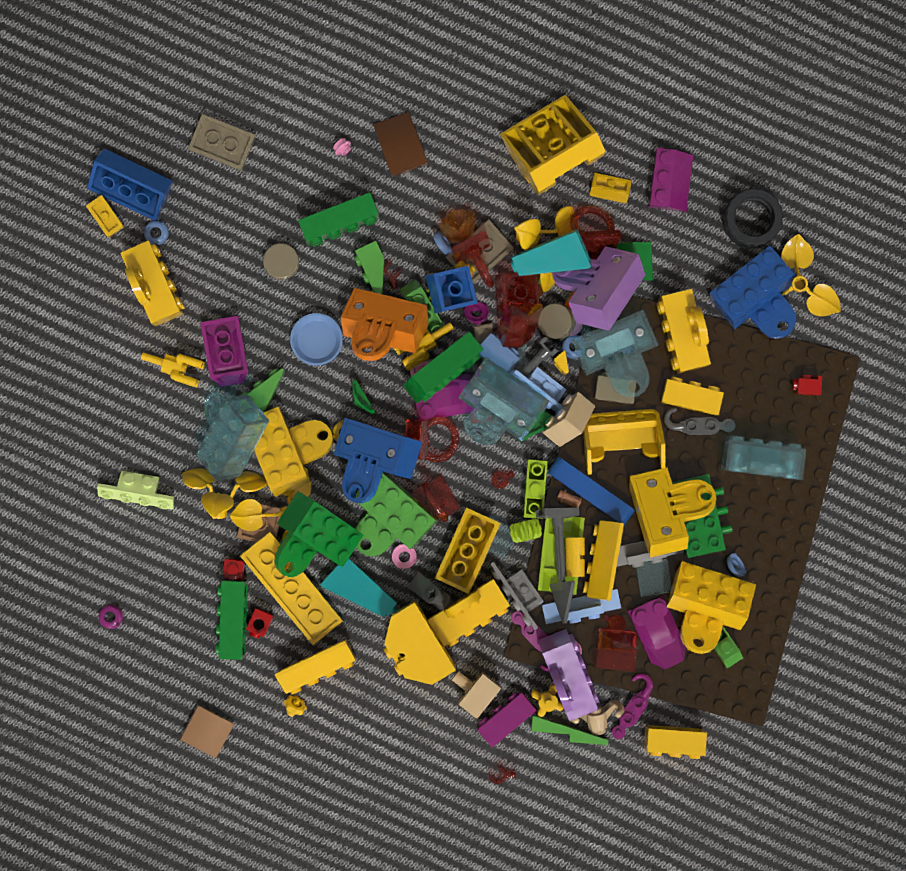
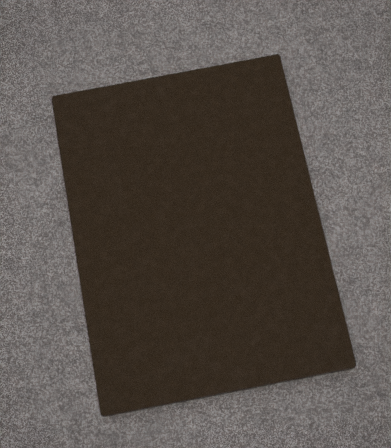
(768, 515)

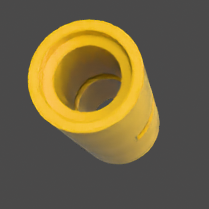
(574, 556)

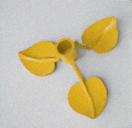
(529, 236)
(823, 299)
(216, 503)
(249, 512)

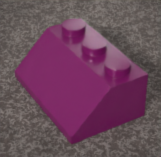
(670, 180)

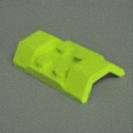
(548, 569)

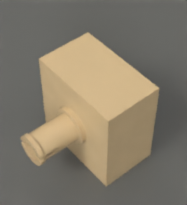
(477, 693)

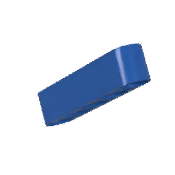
(590, 491)

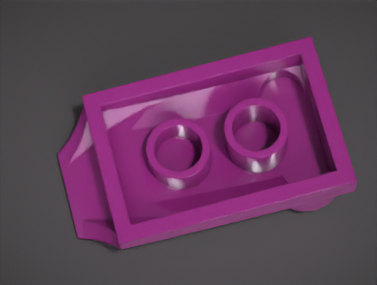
(225, 351)
(446, 401)
(658, 632)

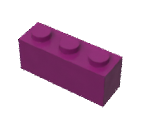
(505, 718)

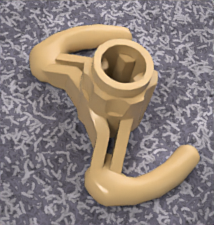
(598, 719)

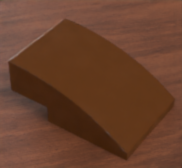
(400, 144)

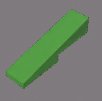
(576, 735)

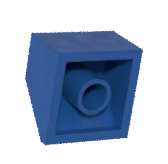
(451, 289)

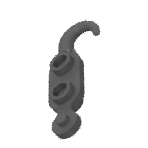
(698, 426)

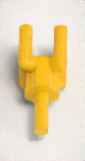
(427, 344)
(176, 366)
(547, 700)

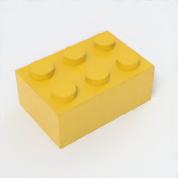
(675, 741)

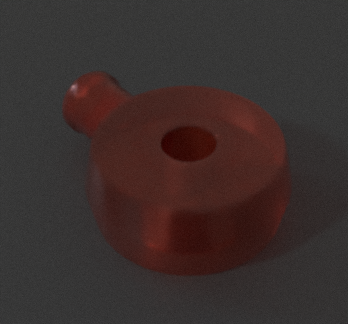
(505, 476)
(615, 620)

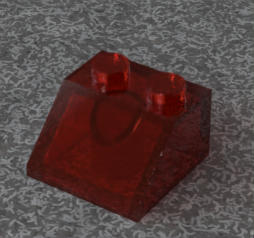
(516, 289)
(518, 323)
(616, 650)

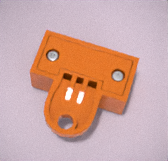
(382, 323)

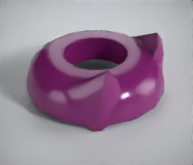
(481, 307)
(118, 616)

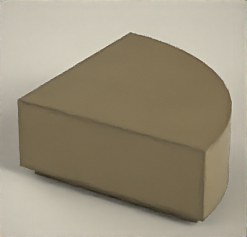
(482, 332)

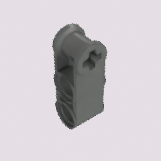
(429, 591)

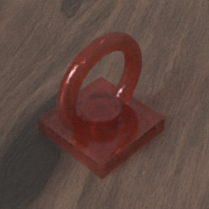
(596, 240)
(472, 250)
(418, 430)
(437, 498)

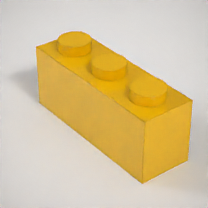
(692, 396)

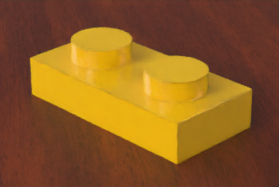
(105, 216)

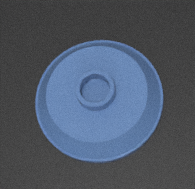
(316, 339)

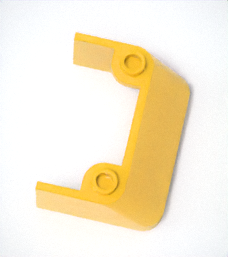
(623, 431)

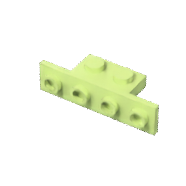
(136, 489)

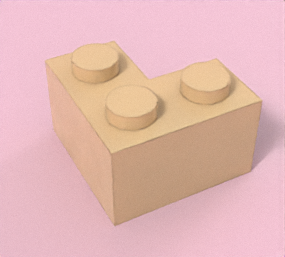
(569, 420)

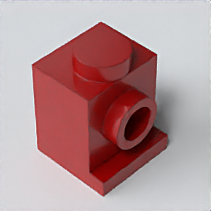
(807, 385)
(234, 569)

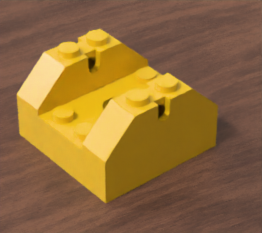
(553, 127)
(423, 652)

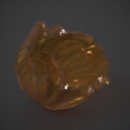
(458, 225)

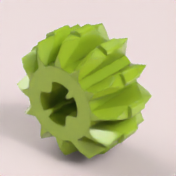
(525, 530)

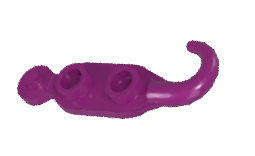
(529, 632)
(634, 708)

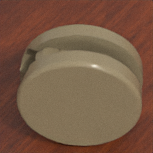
(281, 261)
(556, 321)

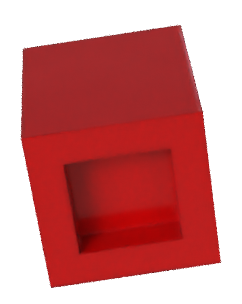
(263, 615)

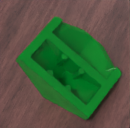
(360, 399)

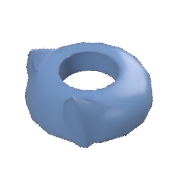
(164, 232)
(442, 242)
(565, 346)
(739, 569)

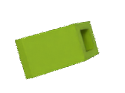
(535, 487)

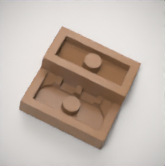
(206, 731)

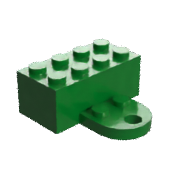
(311, 531)

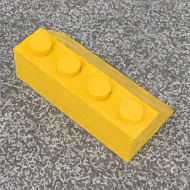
(467, 550)
(604, 560)
(316, 666)

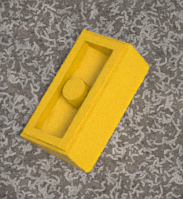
(610, 188)
(561, 363)

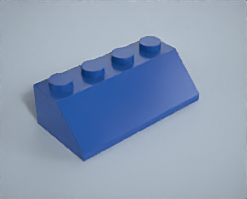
(129, 184)

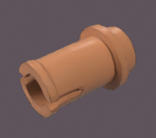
(569, 499)

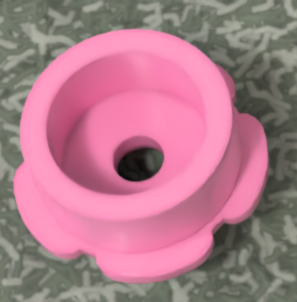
(342, 147)

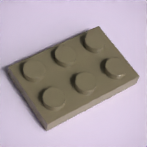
(221, 142)
(492, 255)

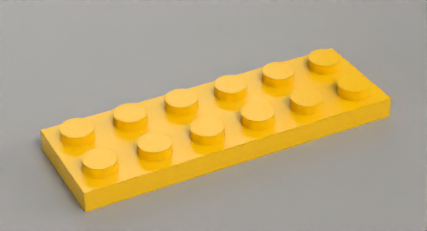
(294, 594)

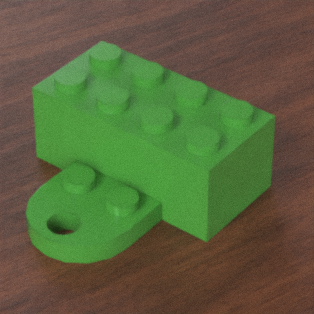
(393, 515)

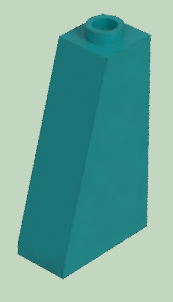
(555, 255)
(360, 589)

